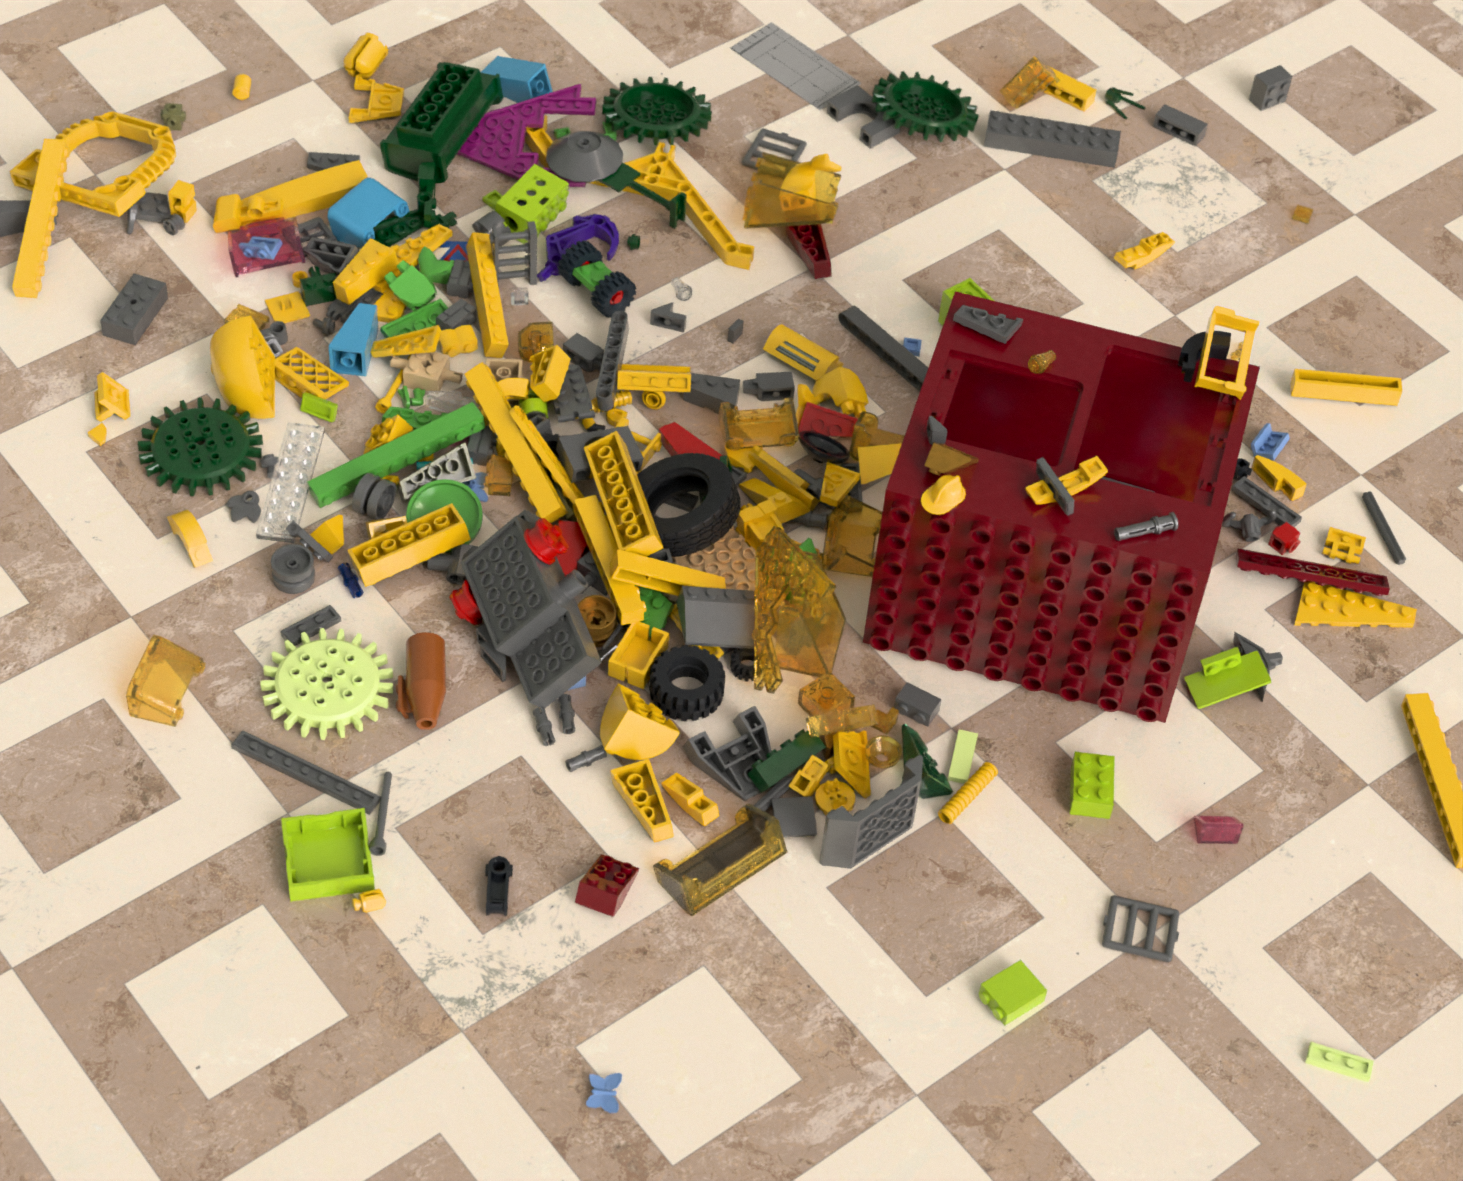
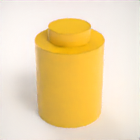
(241, 86)

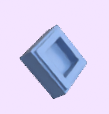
(912, 345)

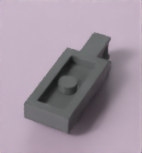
(296, 531)

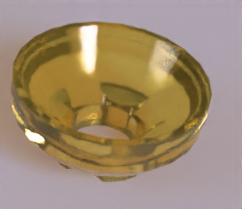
(886, 746)

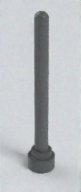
(378, 844)

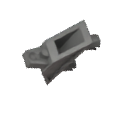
(1270, 660)

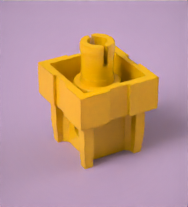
(757, 522)

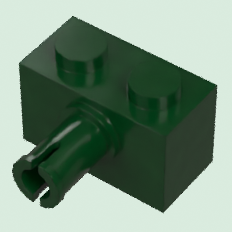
(317, 287)

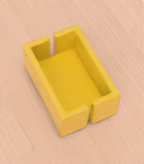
(637, 654)

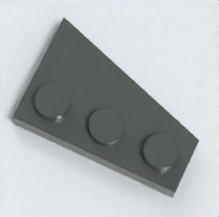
(322, 161)
(993, 326)

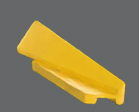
(782, 476)

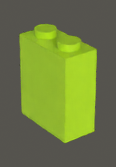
(1012, 992)

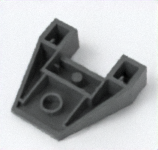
(733, 761)

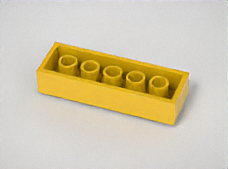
(409, 545)

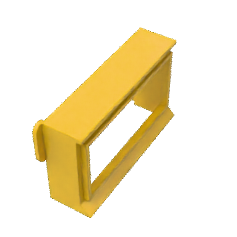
(1227, 318)

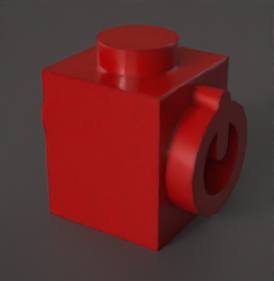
(1284, 538)

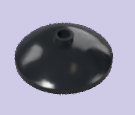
(823, 447)

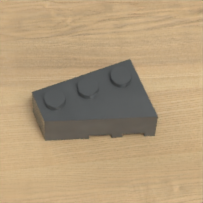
(712, 390)

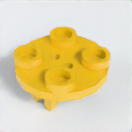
(828, 793)

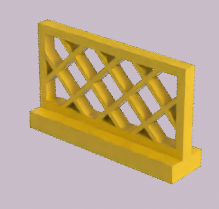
(298, 382)

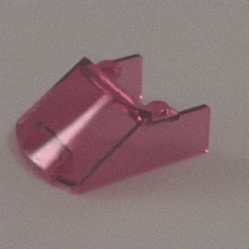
(278, 228)

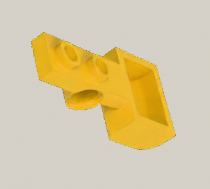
(231, 211)

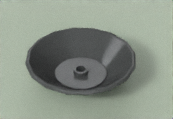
(584, 156)

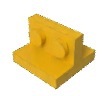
(111, 398)

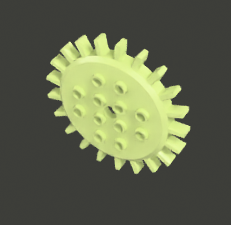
(336, 708)

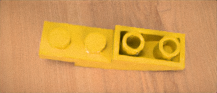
(1145, 252)

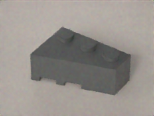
(330, 255)

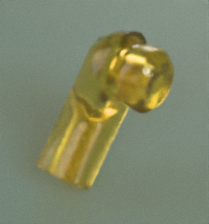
(1236, 355)

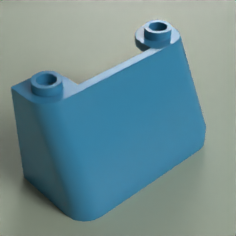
(361, 210)

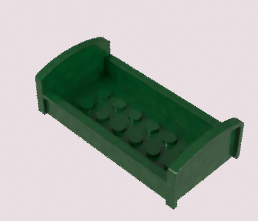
(440, 120)

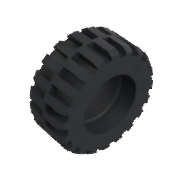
(687, 663)

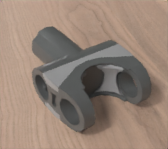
(451, 563)

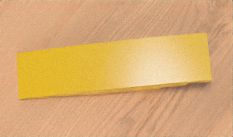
(313, 191)

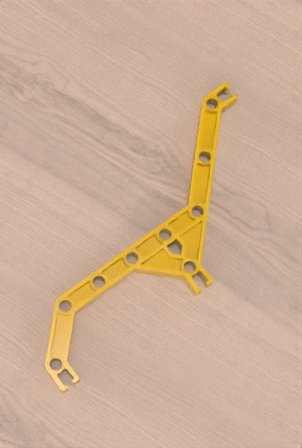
(666, 179)

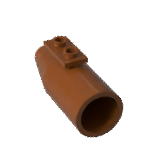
(425, 680)

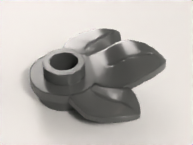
(241, 507)

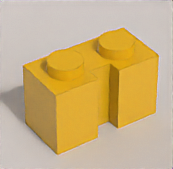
(182, 200)

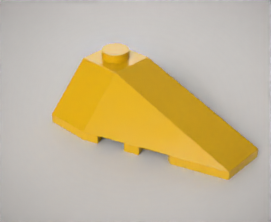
(787, 505)

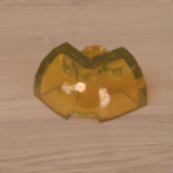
(534, 339)

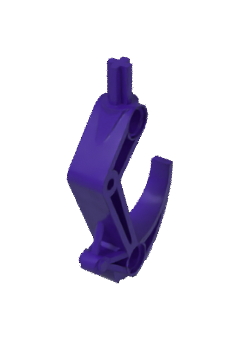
(582, 229)

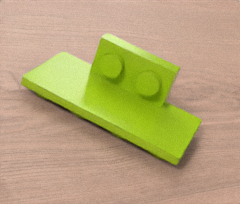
(1226, 676)

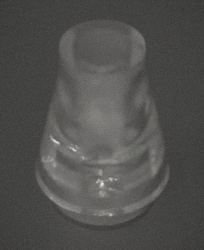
(682, 290)

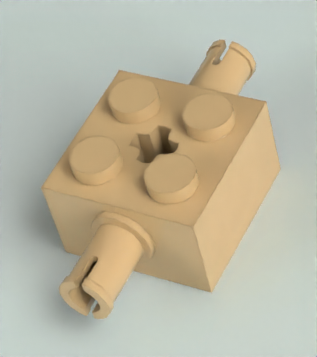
(506, 369)
(426, 371)

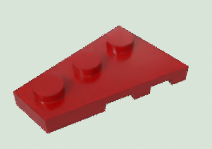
(826, 421)

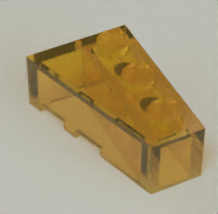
(1027, 82)

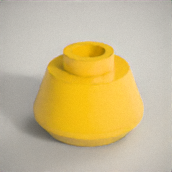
(654, 399)

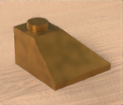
(947, 459)

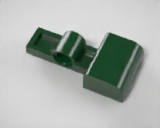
(426, 198)

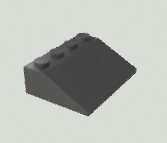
(717, 616)

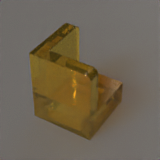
(886, 721)

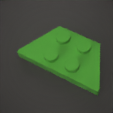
(657, 608)

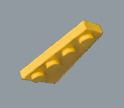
(413, 342)

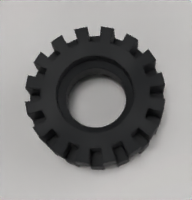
(740, 669)

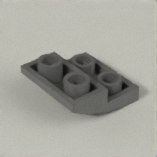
(795, 816)

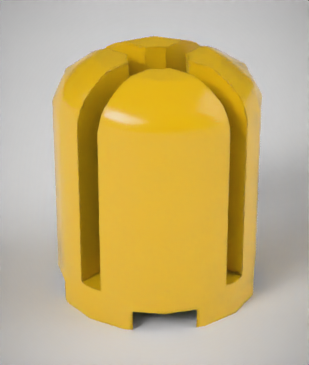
(365, 56)

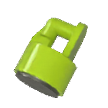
(533, 406)

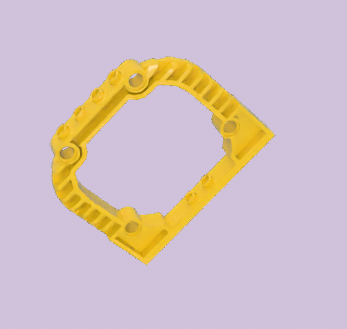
(126, 189)

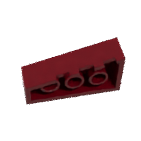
(812, 248)

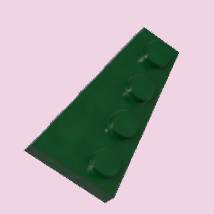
(397, 228)

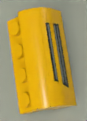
(801, 352)

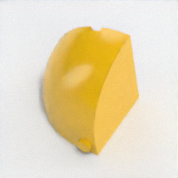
(244, 368)

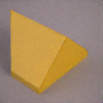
(330, 534)

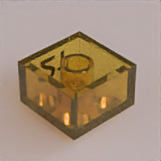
(825, 696)

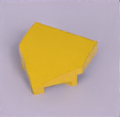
(740, 458)

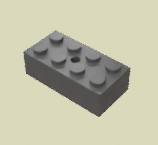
(134, 309)

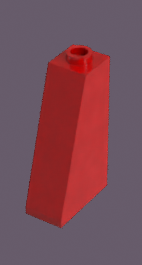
(680, 441)
(577, 546)

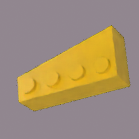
(365, 271)

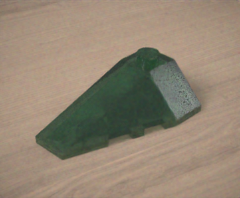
(932, 782)

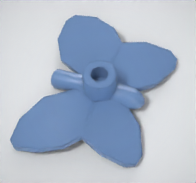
(477, 486)
(602, 1092)

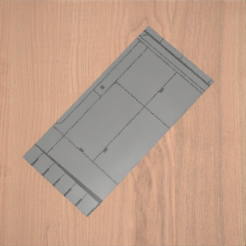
(795, 65)

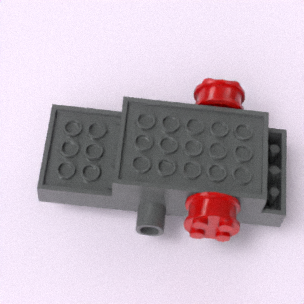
(529, 606)

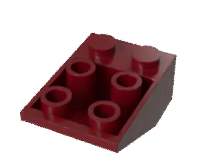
(606, 885)

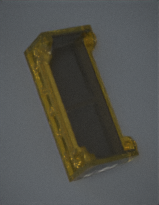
(723, 861)

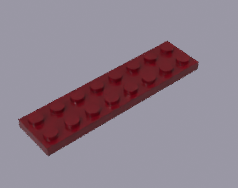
(1310, 571)

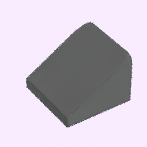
(935, 431)

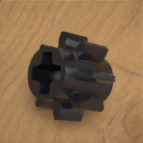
(1242, 469)

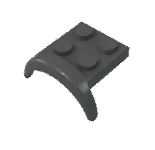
(150, 208)

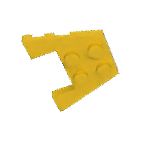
(384, 101)

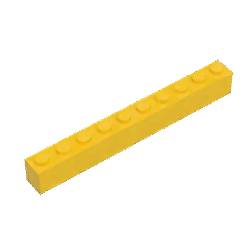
(41, 218)
(517, 448)
(1437, 769)

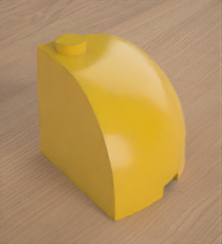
(635, 728)

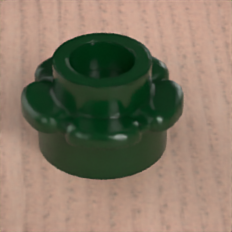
(634, 241)

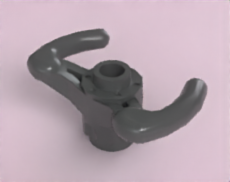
(1249, 524)

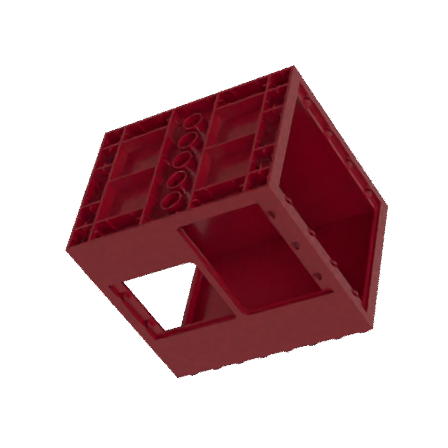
(1020, 582)

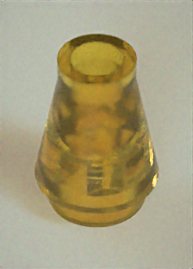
(1039, 362)

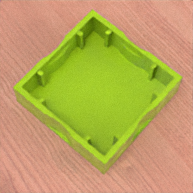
(327, 854)

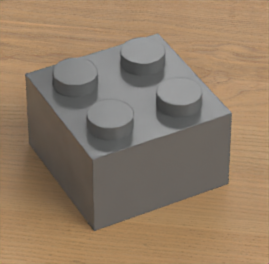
(1270, 87)

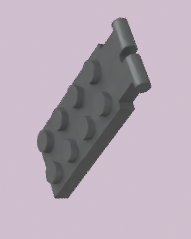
(574, 397)

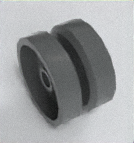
(374, 496)
(293, 568)

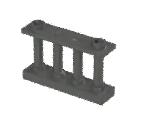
(529, 247)

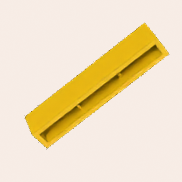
(1346, 387)
(659, 574)

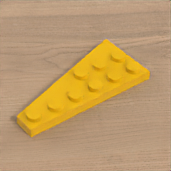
(411, 249)
(1346, 608)

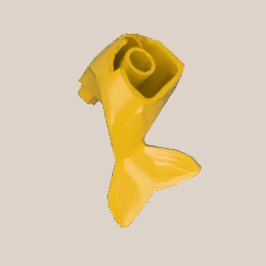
(802, 177)
(841, 386)

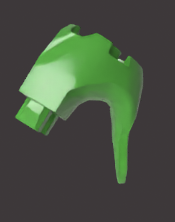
(416, 287)

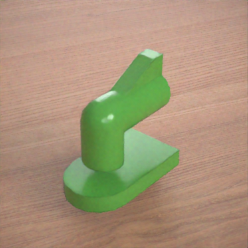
(407, 401)

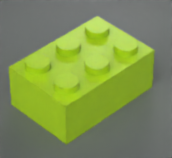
(1092, 785)

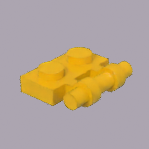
(1345, 541)

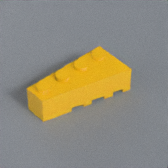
(642, 794)

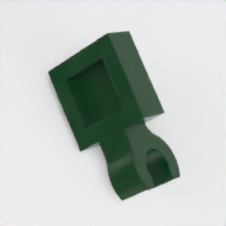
(446, 221)

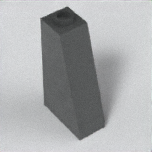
(14, 216)

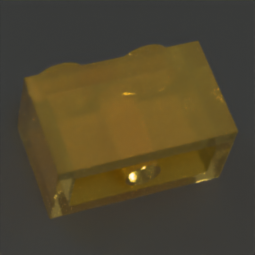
(500, 476)

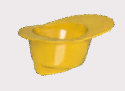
(943, 495)

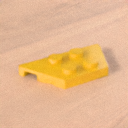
(851, 760)

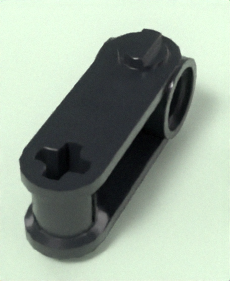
(498, 885)

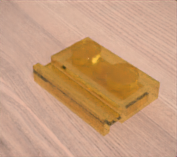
(243, 311)

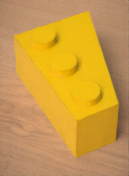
(548, 372)

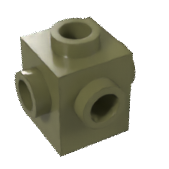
(173, 116)

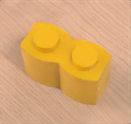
(458, 340)

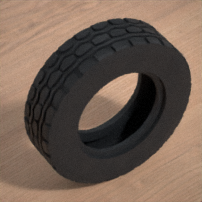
(706, 522)

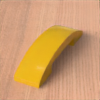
(1074, 482)

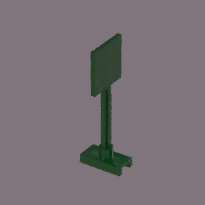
(625, 177)

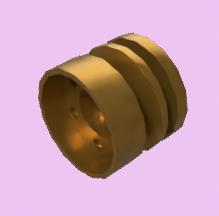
(599, 617)

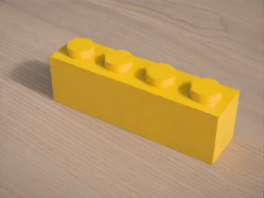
(1071, 91)

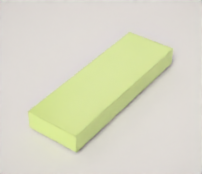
(962, 756)
(1339, 1061)

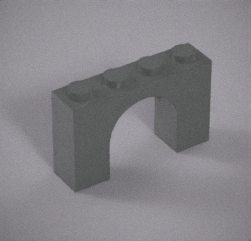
(859, 101)
(575, 460)

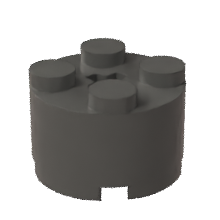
(484, 225)

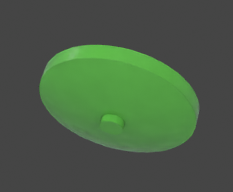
(442, 493)

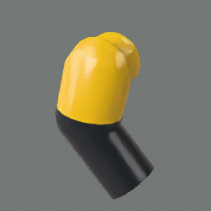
(591, 426)

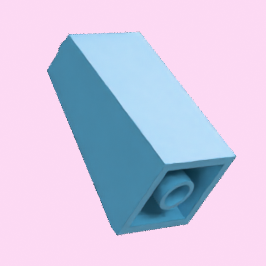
(520, 78)
(352, 344)

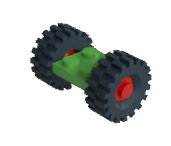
(609, 289)

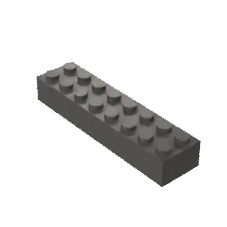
(1052, 139)

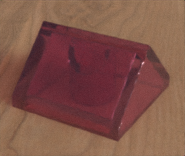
(1217, 829)

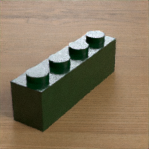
(785, 760)

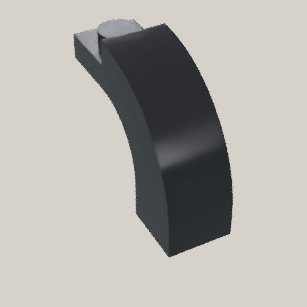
(1193, 347)

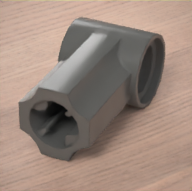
(277, 330)

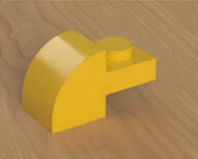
(808, 780)

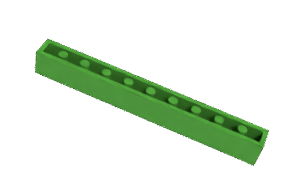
(397, 453)

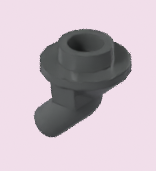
(326, 325)
(269, 462)

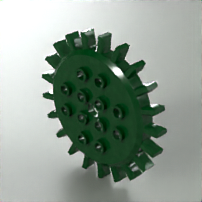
(925, 106)
(656, 111)
(195, 422)

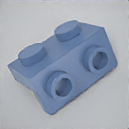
(261, 247)
(1269, 443)

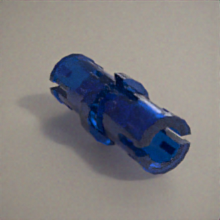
(350, 580)

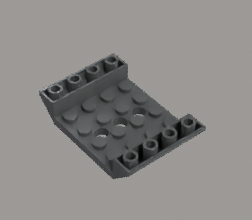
(856, 837)

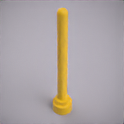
(384, 403)

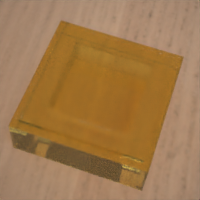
(1302, 214)

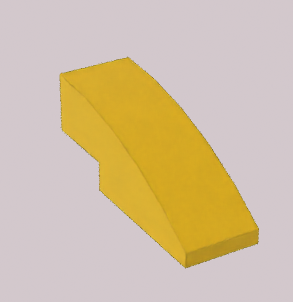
(1279, 477)
(691, 799)

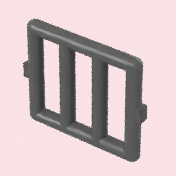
(782, 137)
(1127, 945)

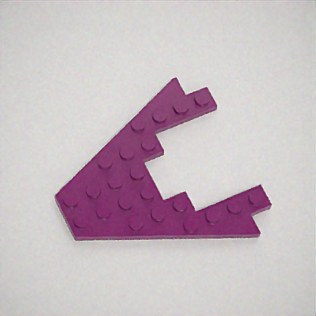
(501, 133)

